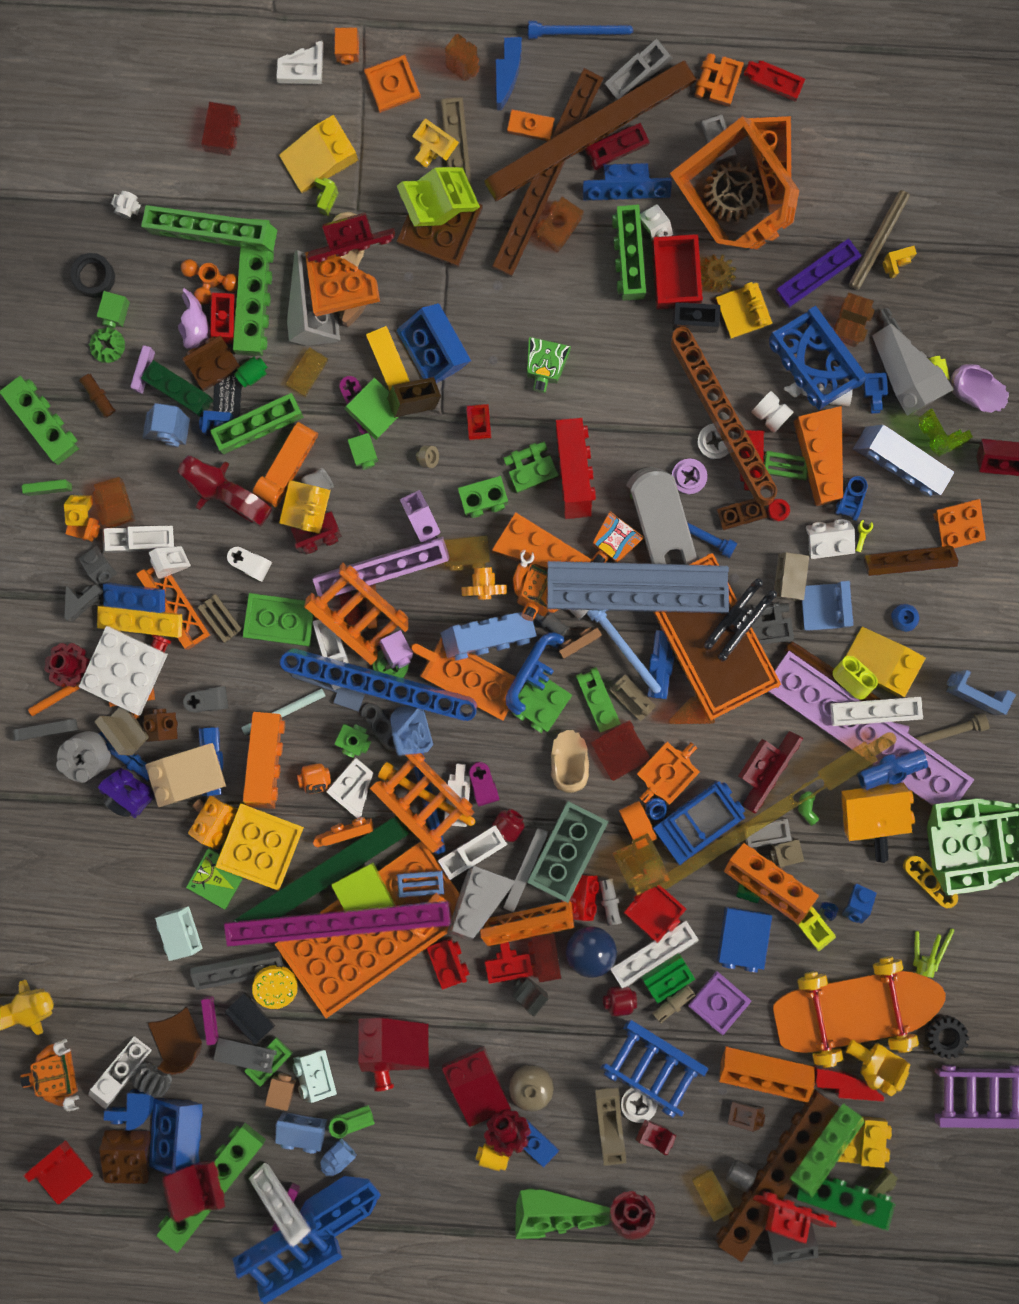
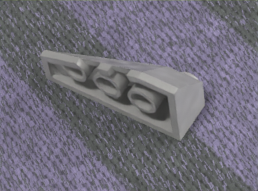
(301, 321)

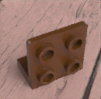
(211, 362)

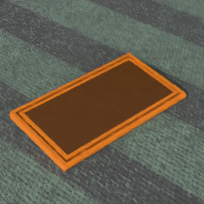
(717, 683)

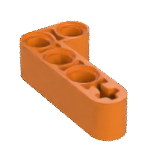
(286, 465)

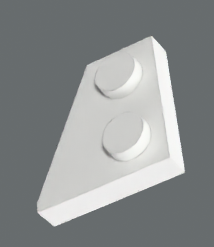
(302, 66)
(352, 787)

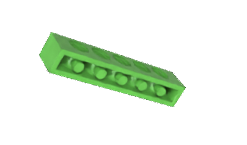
(209, 228)
(247, 277)
(251, 1141)

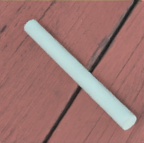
(292, 707)

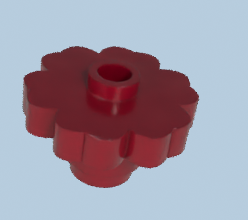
(66, 664)
(507, 1133)

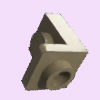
(787, 853)

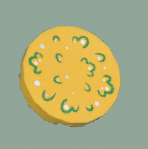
(274, 987)

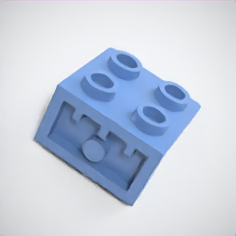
(827, 606)

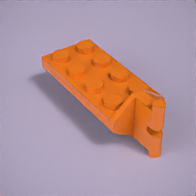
(467, 677)

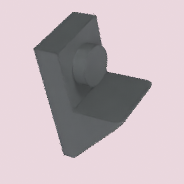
(78, 605)

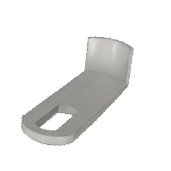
(661, 514)

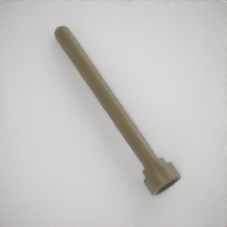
(977, 723)

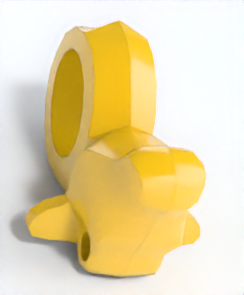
(27, 1009)

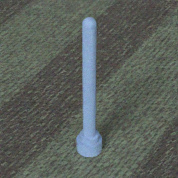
(600, 617)

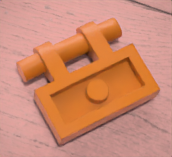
(725, 82)

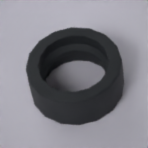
(86, 259)

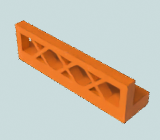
(186, 640)
(528, 926)

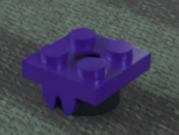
(125, 794)

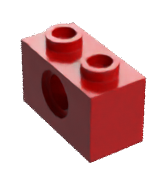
(222, 316)

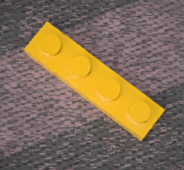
(140, 621)

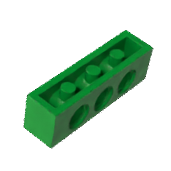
(879, 1218)

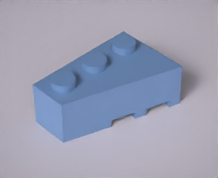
(166, 425)

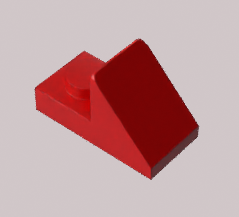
(478, 422)

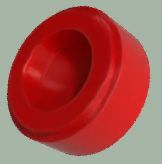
(778, 510)

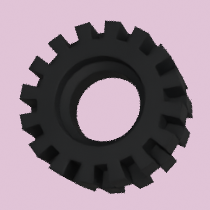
(956, 1046)

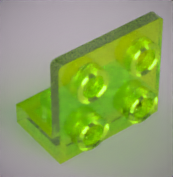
(939, 441)

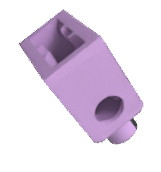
(420, 516)

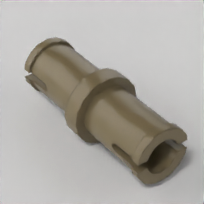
(673, 1004)

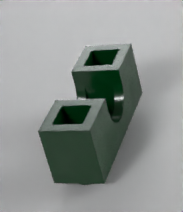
(177, 388)

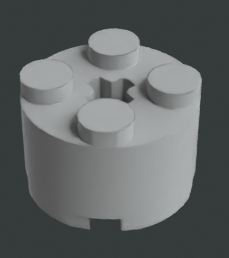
(83, 756)

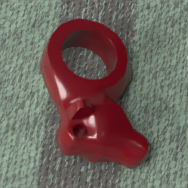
(211, 484)

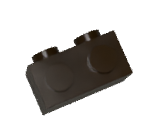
(414, 397)

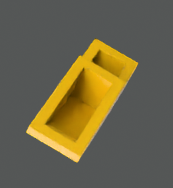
(387, 357)

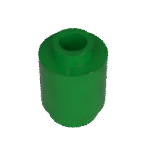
(251, 371)

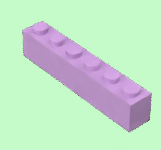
(389, 565)

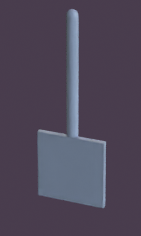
(344, 697)

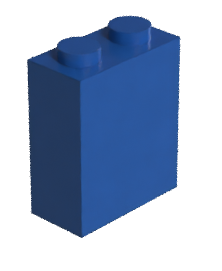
(744, 939)

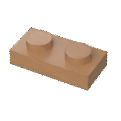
(587, 637)

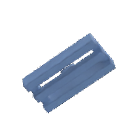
(421, 883)

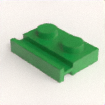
(668, 978)

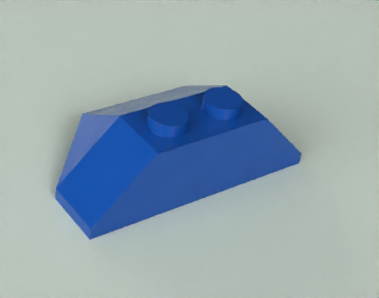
(341, 1205)

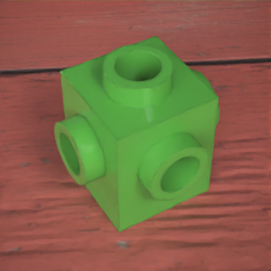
(345, 737)

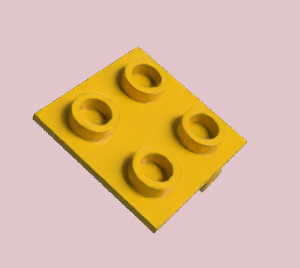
(744, 310)
(304, 506)

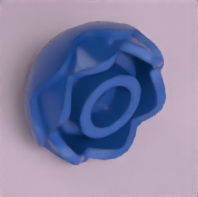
(898, 617)

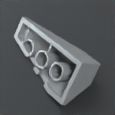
(911, 374)

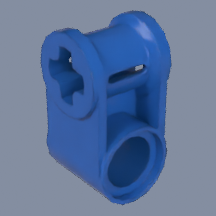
(851, 499)

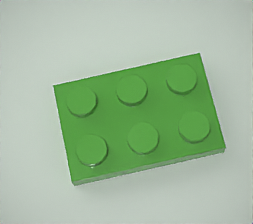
(278, 620)

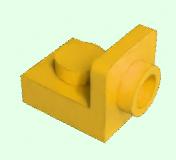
(901, 257)
(77, 509)

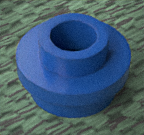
(661, 809)

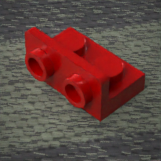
(448, 963)

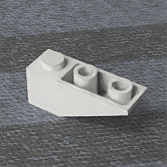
(119, 1072)

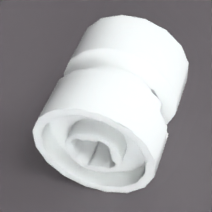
(772, 412)

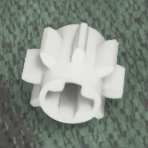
(125, 204)

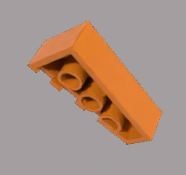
(778, 136)
(821, 447)

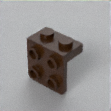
(125, 1156)

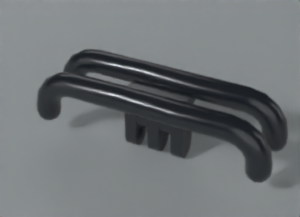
(739, 619)

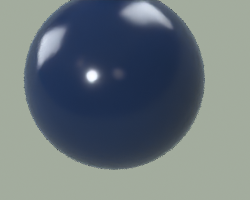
(591, 952)

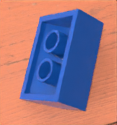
(433, 343)
(175, 1134)

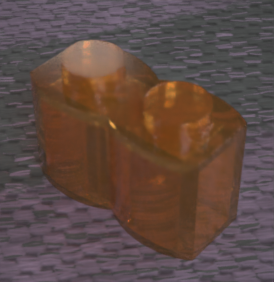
(113, 503)

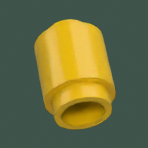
(489, 1159)

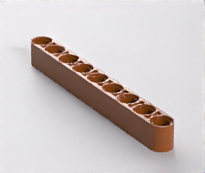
(723, 405)

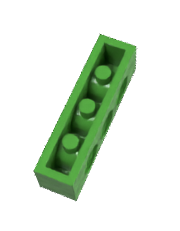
(15, 394)
(257, 423)
(827, 1150)

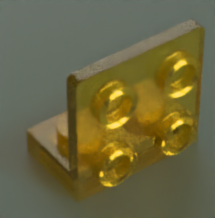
(467, 551)

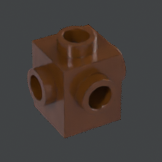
(161, 725)

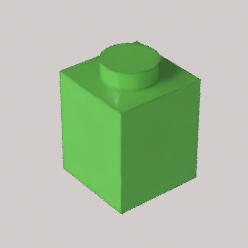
(113, 309)
(363, 451)

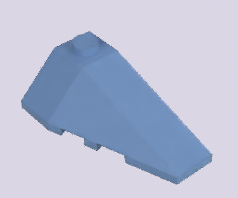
(410, 730)

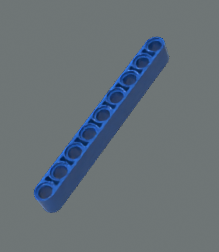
(367, 686)

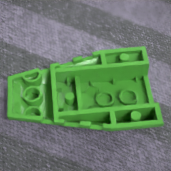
(973, 844)

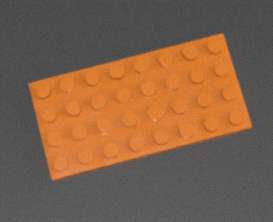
(347, 965)

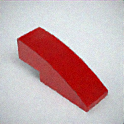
(845, 1084)

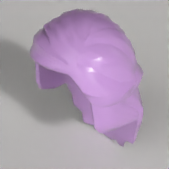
(194, 323)
(978, 388)

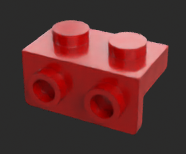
(584, 898)

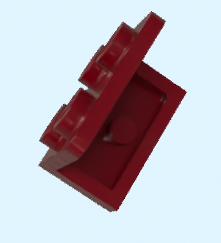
(193, 1190)

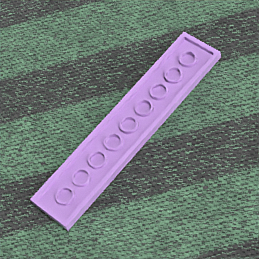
(811, 696)

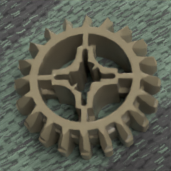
(736, 200)

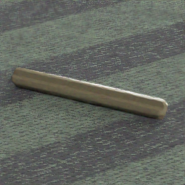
(879, 239)

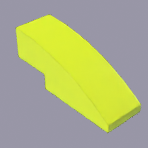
(816, 930)

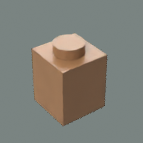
(281, 1091)

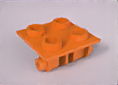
(961, 524)

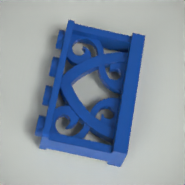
(821, 329)

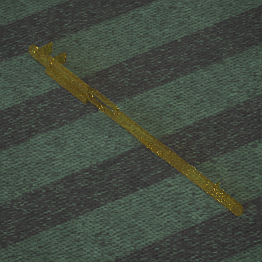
(832, 775)

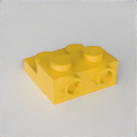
(869, 1144)

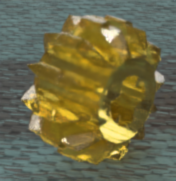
(725, 277)

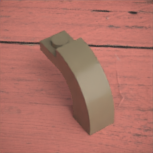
(610, 1126)

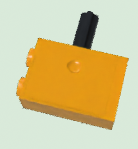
(877, 814)

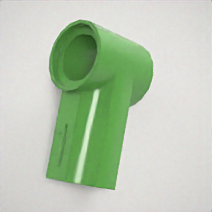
(354, 1121)

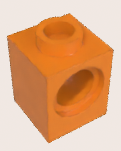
(346, 45)

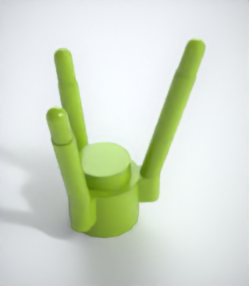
(928, 965)

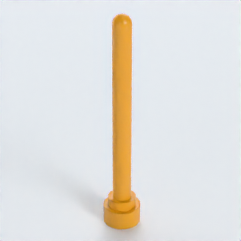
(389, 771)

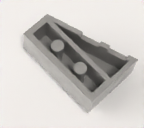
(477, 901)

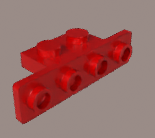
(789, 1220)

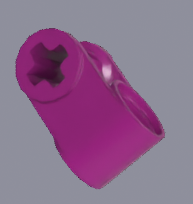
(484, 788)

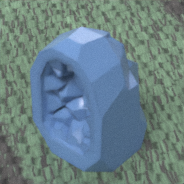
(337, 1158)

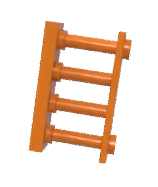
(351, 634)
(401, 806)

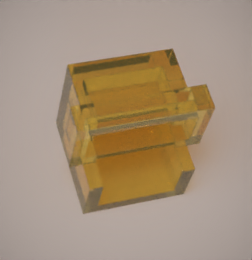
(641, 864)

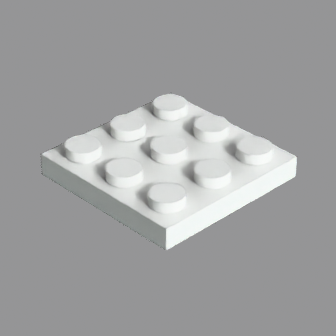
(123, 670)

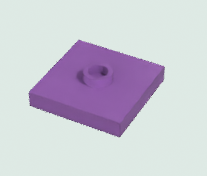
(719, 1003)

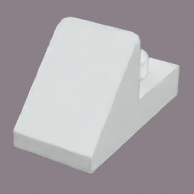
(168, 560)

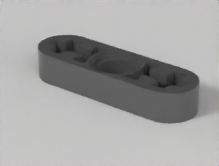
(45, 730)

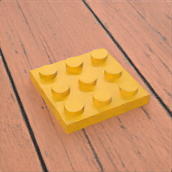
(259, 847)

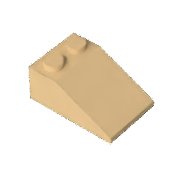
(185, 775)

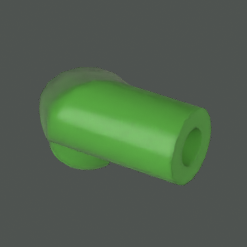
(805, 809)

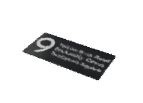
(227, 396)

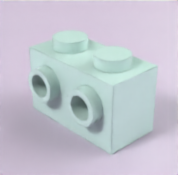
(178, 933)

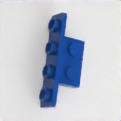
(627, 182)

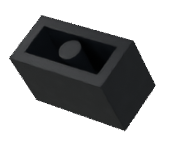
(696, 317)

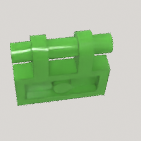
(534, 473)

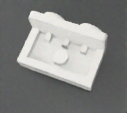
(831, 539)

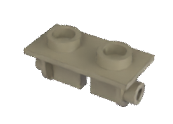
(632, 698)

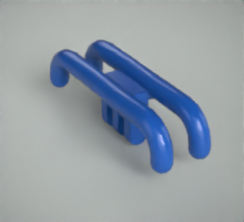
(532, 671)

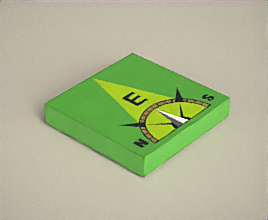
(214, 883)

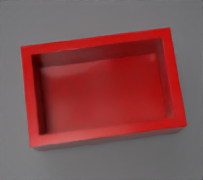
(676, 270)

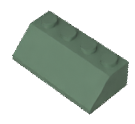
(567, 851)

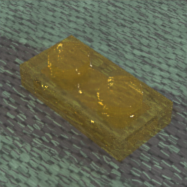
(307, 372)
(712, 1194)

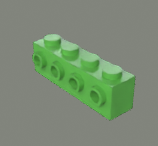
(630, 252)

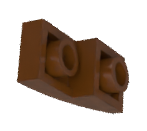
(741, 514)

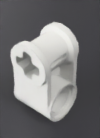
(252, 563)

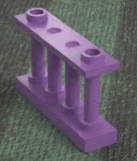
(971, 1118)

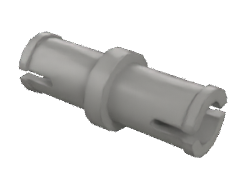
(610, 902)

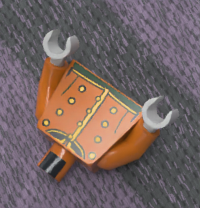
(531, 588)
(53, 1076)

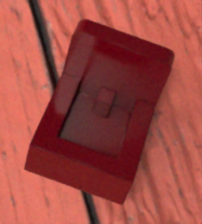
(656, 1137)

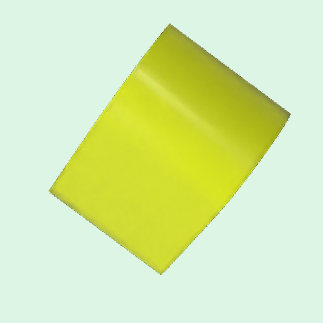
(855, 677)

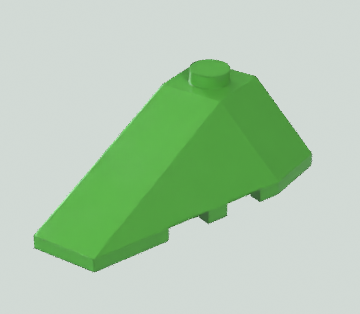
(547, 1212)

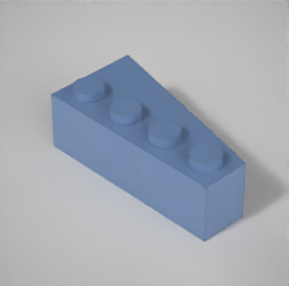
(487, 634)

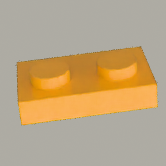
(213, 822)

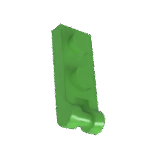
(598, 700)

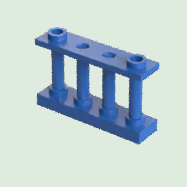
(673, 1057)
(292, 1273)

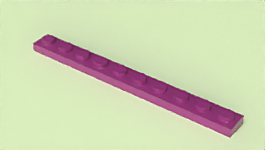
(337, 923)

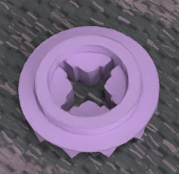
(700, 476)

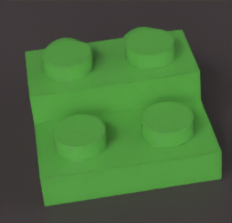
(543, 705)

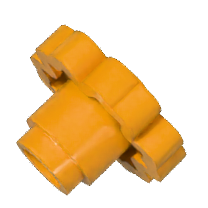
(483, 584)

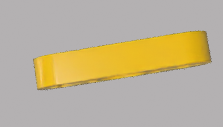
(922, 865)

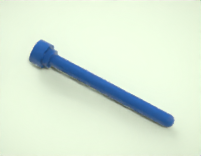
(537, 29)
(726, 547)

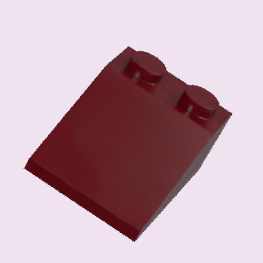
(392, 1045)
(476, 1086)

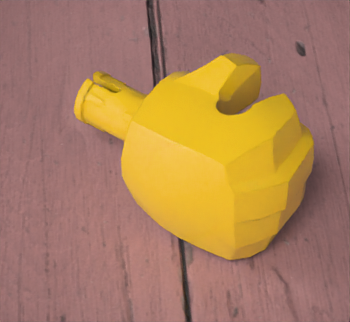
(881, 1067)

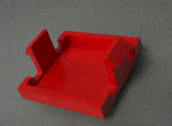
(655, 912)

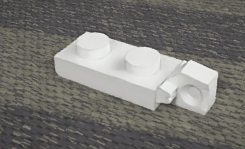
(461, 786)

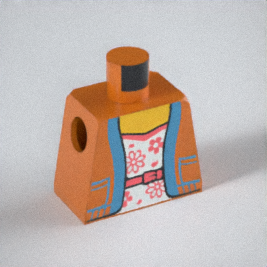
(614, 540)

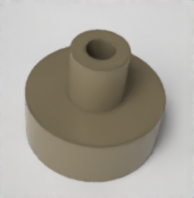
(428, 456)

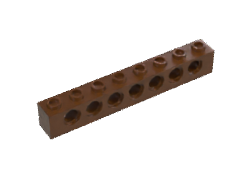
(740, 1245)

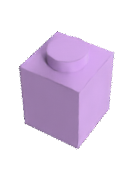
(396, 650)

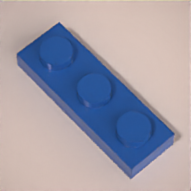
(134, 597)

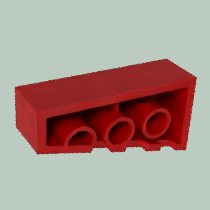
(574, 468)

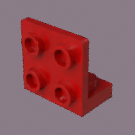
(60, 1172)

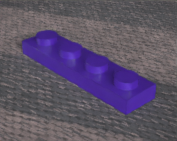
(818, 273)

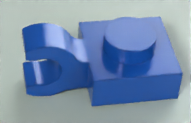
(876, 388)

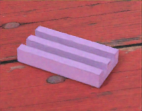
(145, 358)

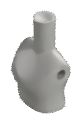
(319, 479)

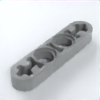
(525, 870)

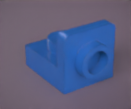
(214, 417)

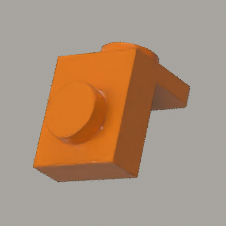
(85, 532)

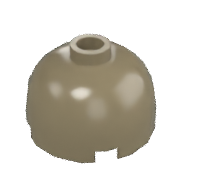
(531, 1088)

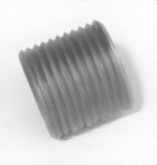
(741, 1175)

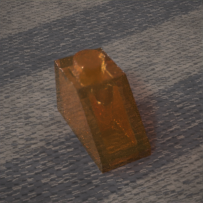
(690, 713)

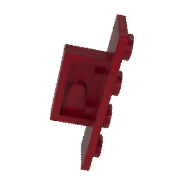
(348, 235)
(766, 767)

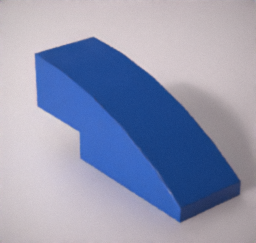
(508, 70)

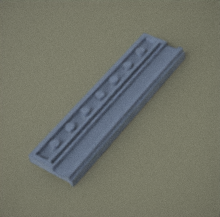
(637, 587)

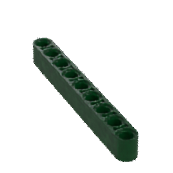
(329, 871)

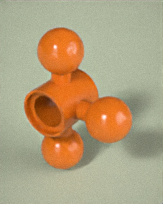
(190, 268)

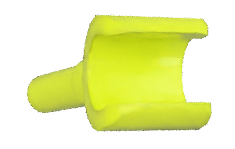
(863, 532)

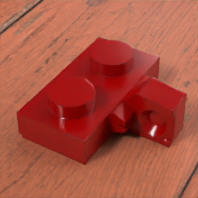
(508, 965)

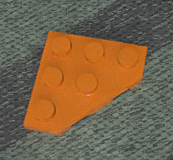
(339, 286)

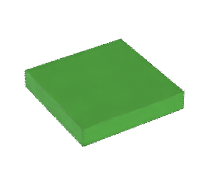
(372, 409)

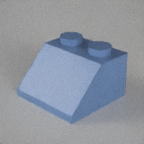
(300, 1132)

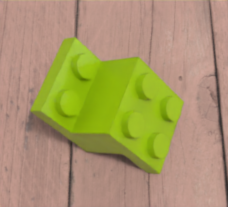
(438, 196)

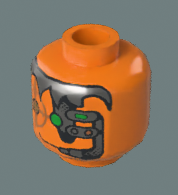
(314, 778)

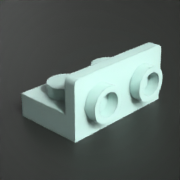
(314, 1076)

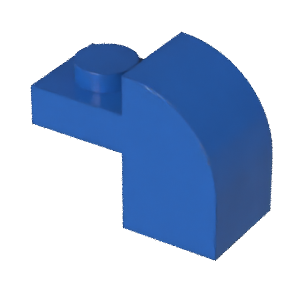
(135, 1114)

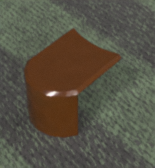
(177, 1042)

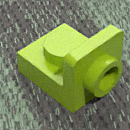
(327, 198)

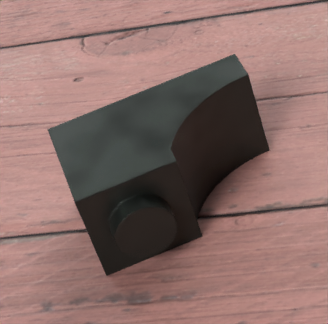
(530, 995)

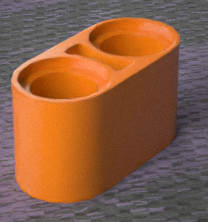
(637, 821)

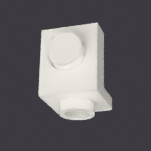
(656, 222)

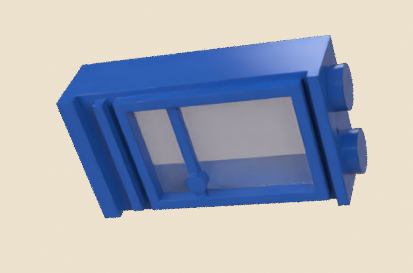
(699, 821)

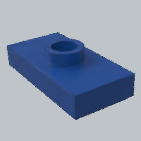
(539, 1146)

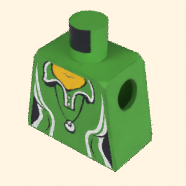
(545, 362)

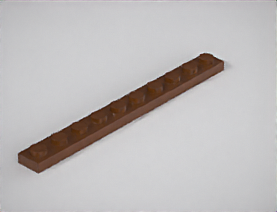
(541, 187)

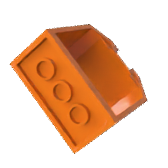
(769, 226)

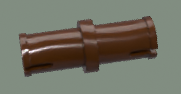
(97, 395)

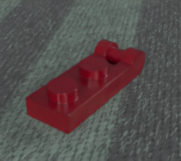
(617, 146)

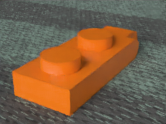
(340, 832)

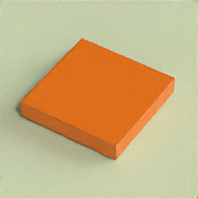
(392, 83)

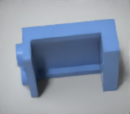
(996, 706)

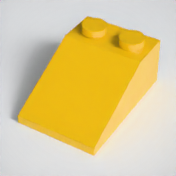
(318, 154)
(887, 660)

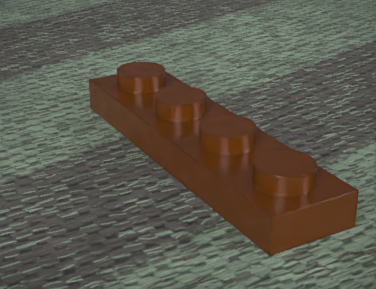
(911, 560)

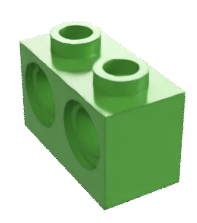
(481, 490)

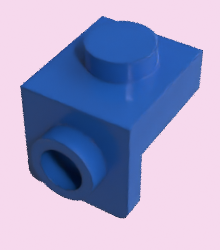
(859, 904)

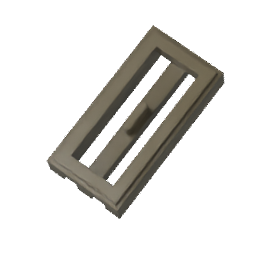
(208, 603)

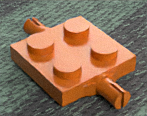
(668, 773)

